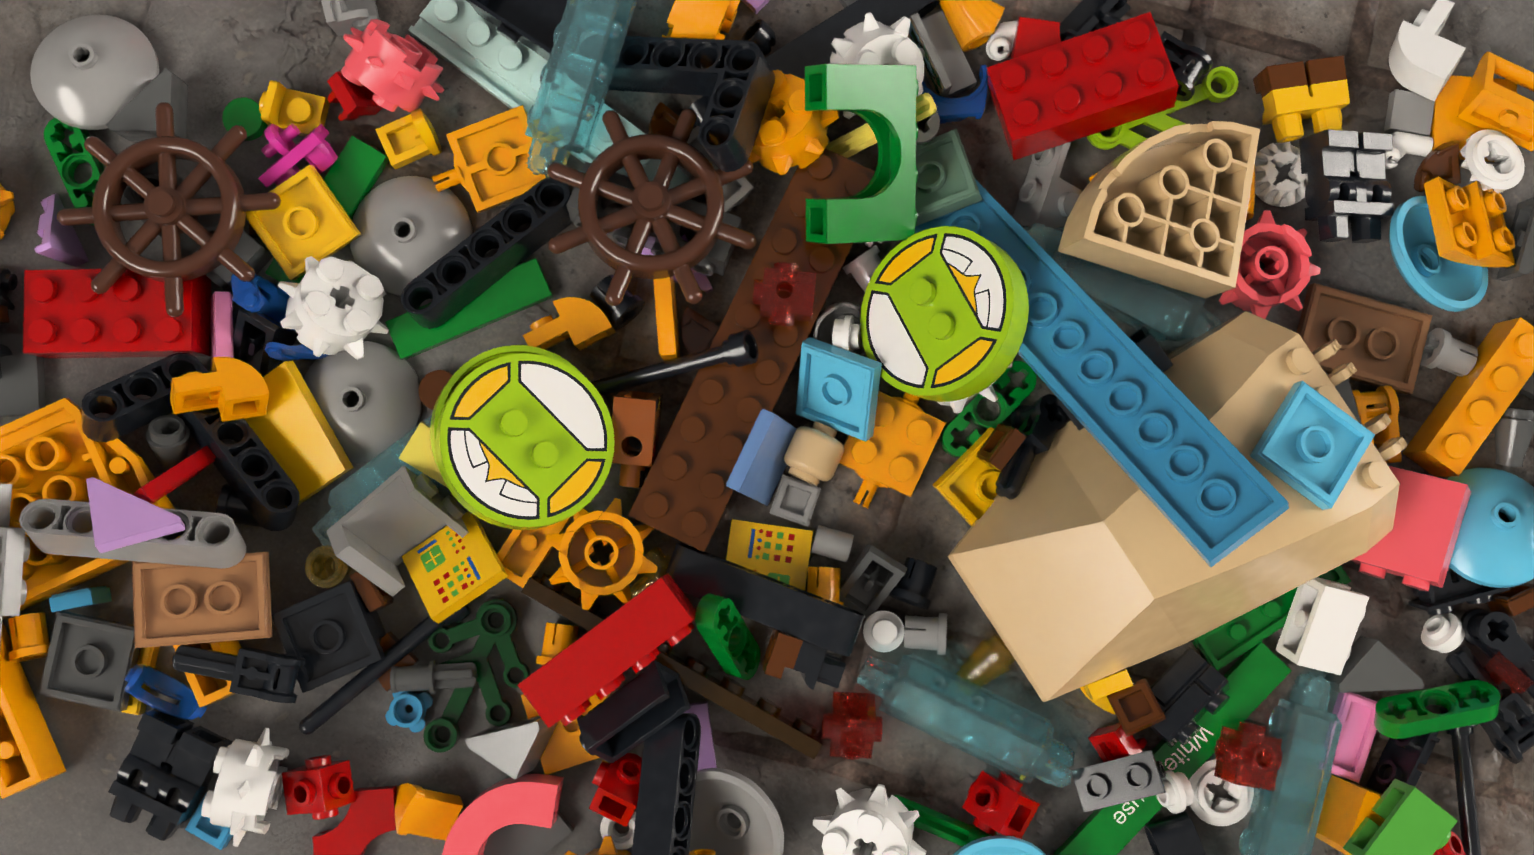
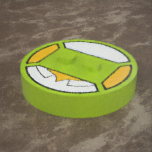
(944, 314)
(524, 441)

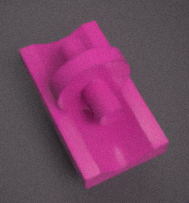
(311, 147)

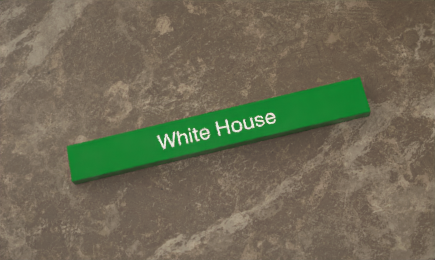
(1115, 826)

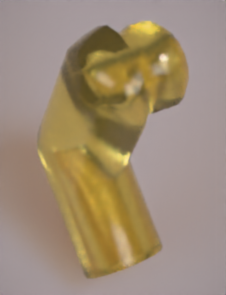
(658, 558)

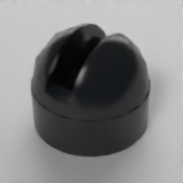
(761, 35)

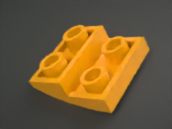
(1469, 224)

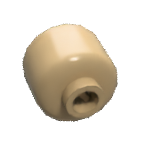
(814, 453)

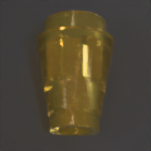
(320, 568)
(987, 661)

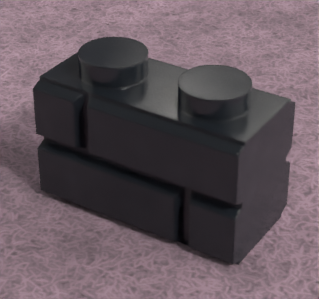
(1185, 695)

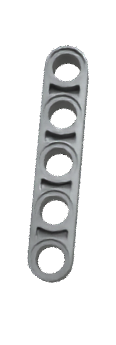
(67, 530)

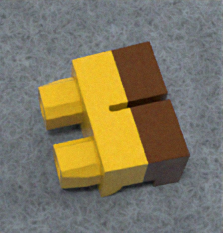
(1303, 92)

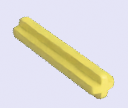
(864, 136)

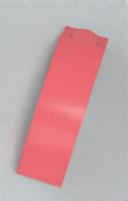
(527, 800)

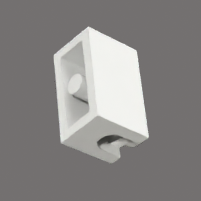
(1322, 625)

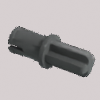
(433, 677)

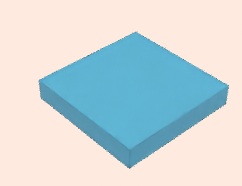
(838, 388)
(1312, 445)

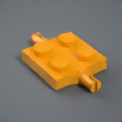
(491, 160)
(897, 450)

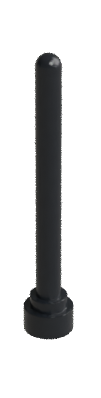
(737, 349)
(375, 671)
(1465, 787)

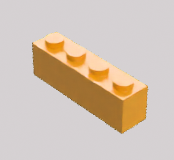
(1475, 400)

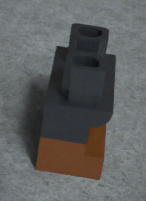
(802, 656)

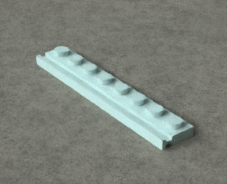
(505, 68)

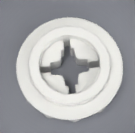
(1496, 148)
(1285, 192)
(1222, 811)

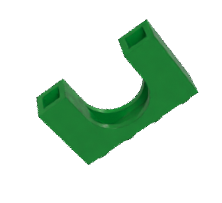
(887, 102)

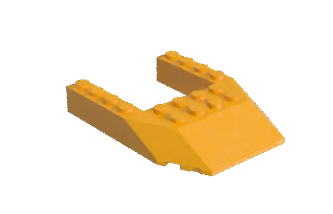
(51, 459)

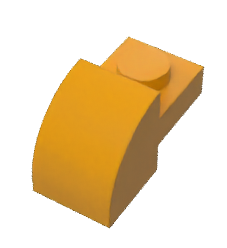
(576, 319)
(230, 386)

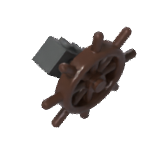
(146, 187)
(652, 213)

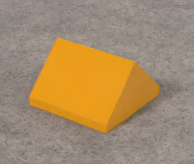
(1344, 811)

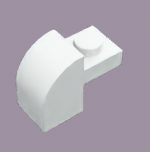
(1421, 57)

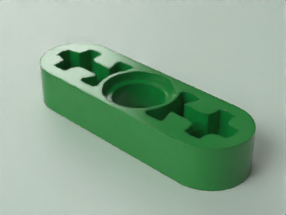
(67, 161)
(1017, 395)
(727, 636)
(1466, 701)

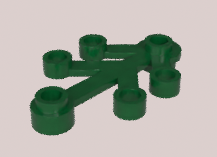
(487, 682)

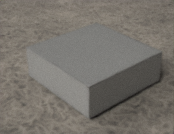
(1409, 113)
(795, 500)

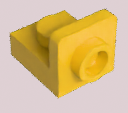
(289, 106)

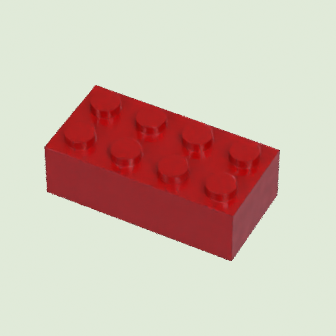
(1082, 86)
(127, 321)
(605, 652)

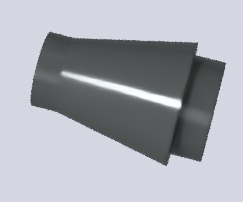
(1513, 436)
(168, 440)

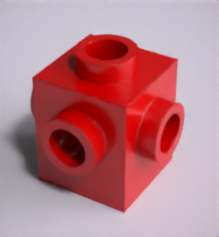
(318, 787)
(617, 788)
(1000, 805)

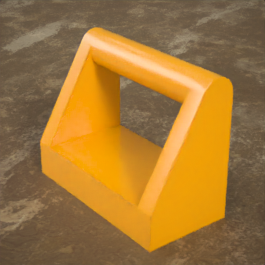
(1497, 107)

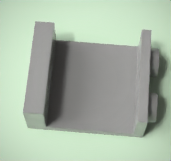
(390, 524)

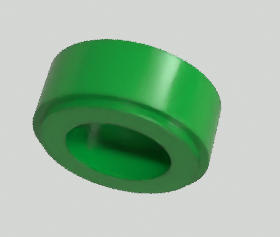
(246, 114)

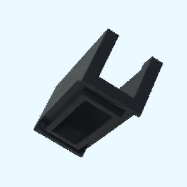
(633, 713)

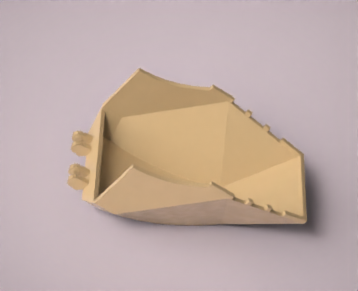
(1098, 579)

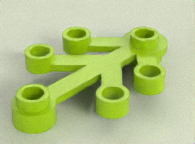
(1161, 121)

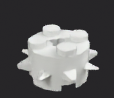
(879, 44)
(334, 306)
(245, 786)
(869, 825)

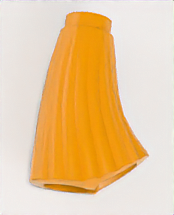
(972, 20)

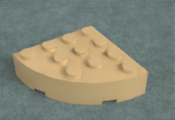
(1170, 208)

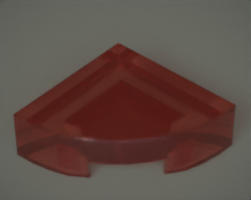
(1502, 670)

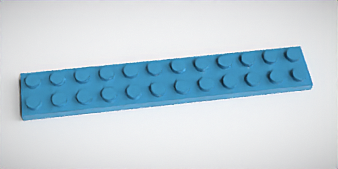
(1127, 401)

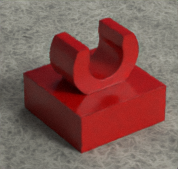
(353, 98)
(1113, 743)

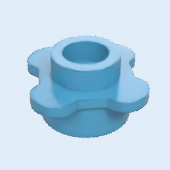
(399, 716)

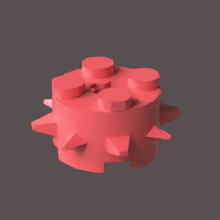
(391, 67)
(1285, 270)

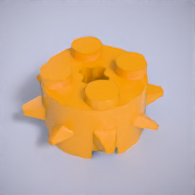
(787, 131)
(625, 562)

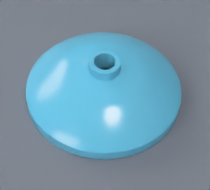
(1431, 277)
(1487, 547)

